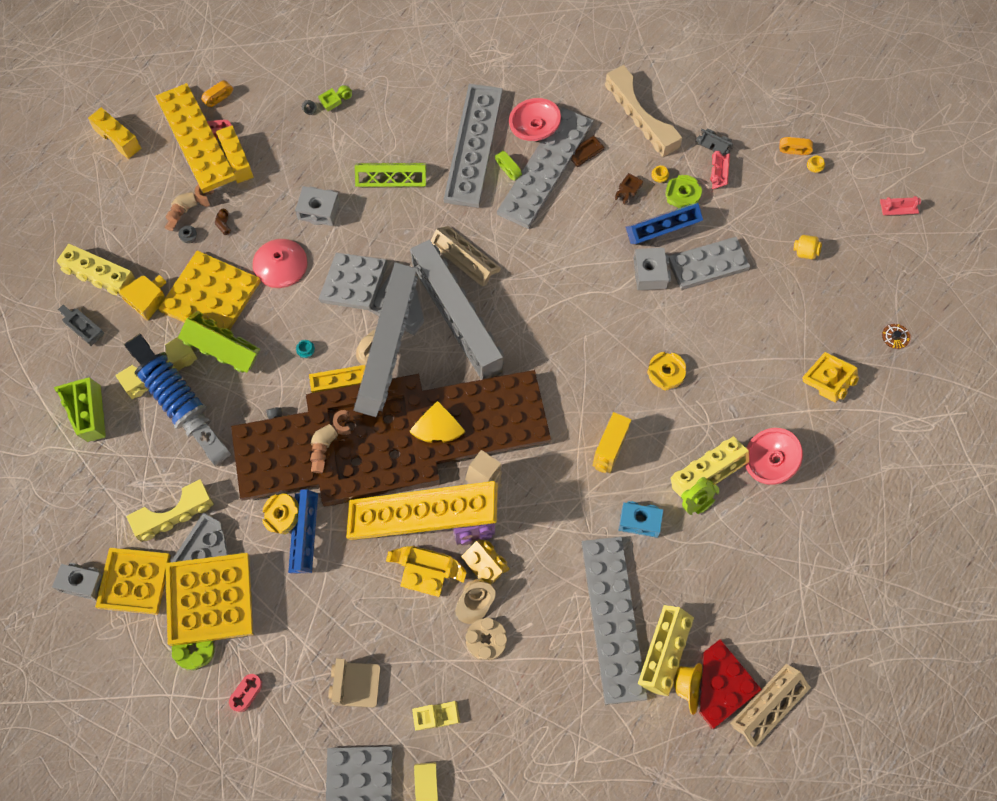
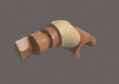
(183, 203)
(322, 439)

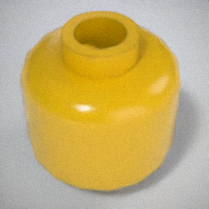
(808, 247)

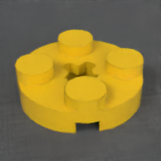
(664, 380)
(290, 516)

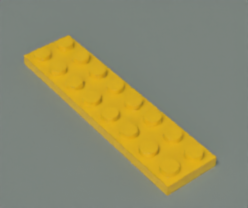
(195, 138)
(423, 511)

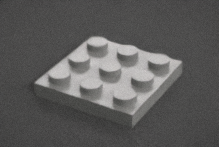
(353, 281)
(359, 774)

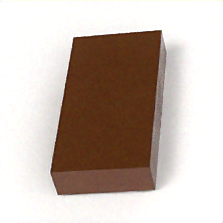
(586, 151)

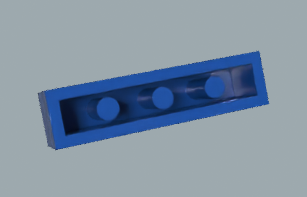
(664, 223)

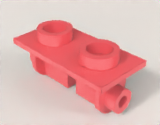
(720, 170)
(900, 206)

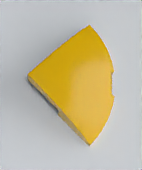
(437, 425)

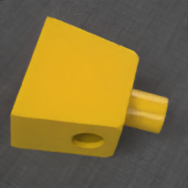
(144, 295)

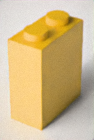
(611, 443)

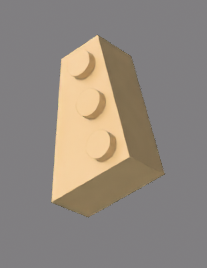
(484, 469)

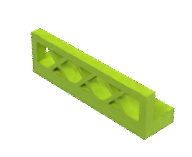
(390, 167)

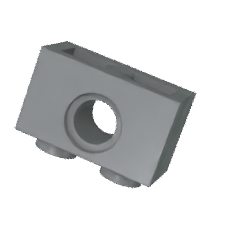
(67, 581)

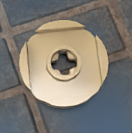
(474, 637)

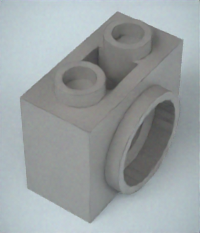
(324, 199)
(656, 260)

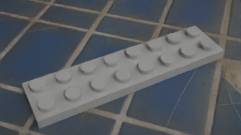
(473, 146)
(544, 169)
(613, 620)

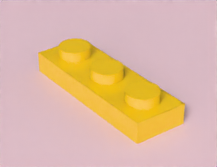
(336, 378)

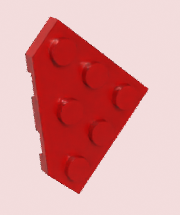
(723, 685)

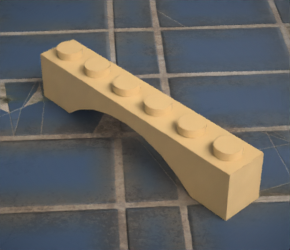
(662, 135)

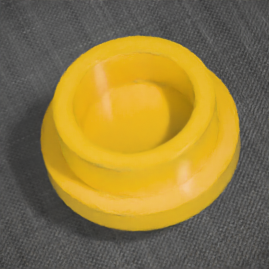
(816, 164)
(660, 174)

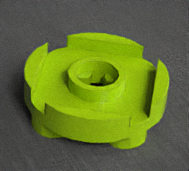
(682, 182)
(700, 496)
(195, 660)

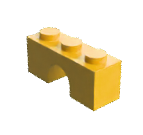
(110, 128)
(234, 154)

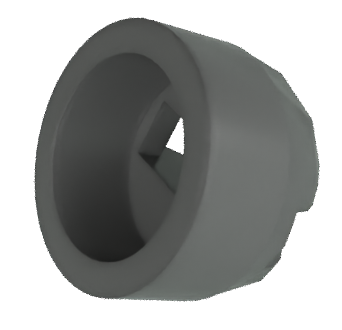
(312, 105)
(273, 412)

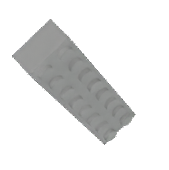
(457, 311)
(386, 340)

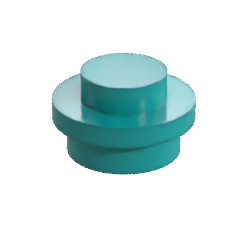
(305, 349)

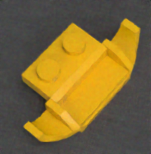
(426, 569)

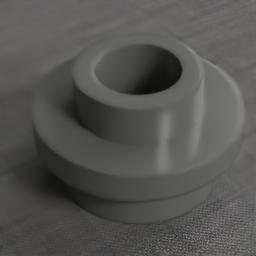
(187, 238)

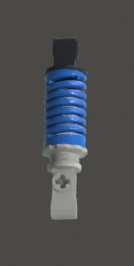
(175, 397)

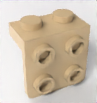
(354, 684)

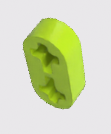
(508, 165)

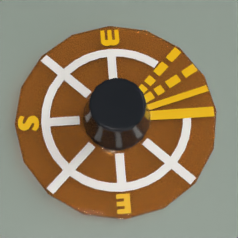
(896, 336)

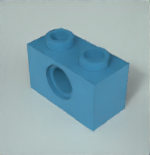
(630, 524)

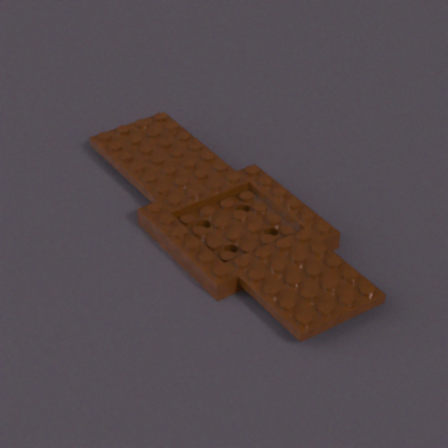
(494, 413)

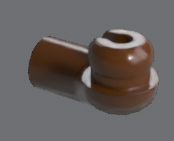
(221, 221)

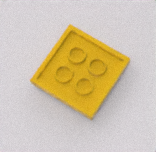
(133, 581)

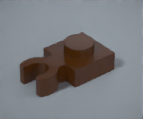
(629, 186)

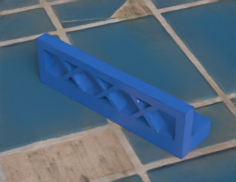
(304, 533)

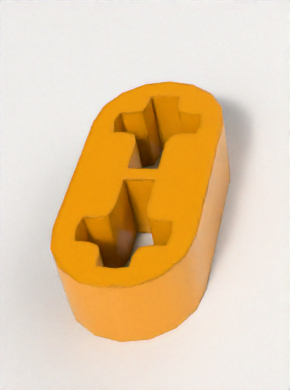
(217, 93)
(796, 146)

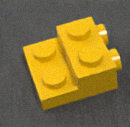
(831, 377)

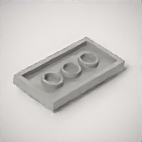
(708, 263)

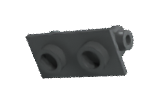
(708, 138)

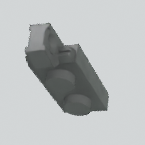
(81, 325)

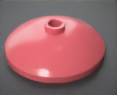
(534, 119)
(280, 271)
(768, 447)

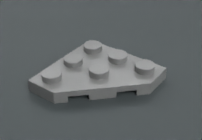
(415, 316)
(203, 541)

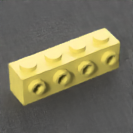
(94, 269)
(714, 465)
(666, 650)

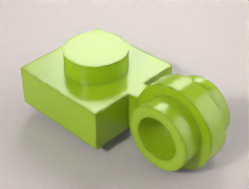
(331, 99)

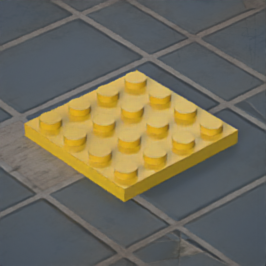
(212, 289)
(208, 599)

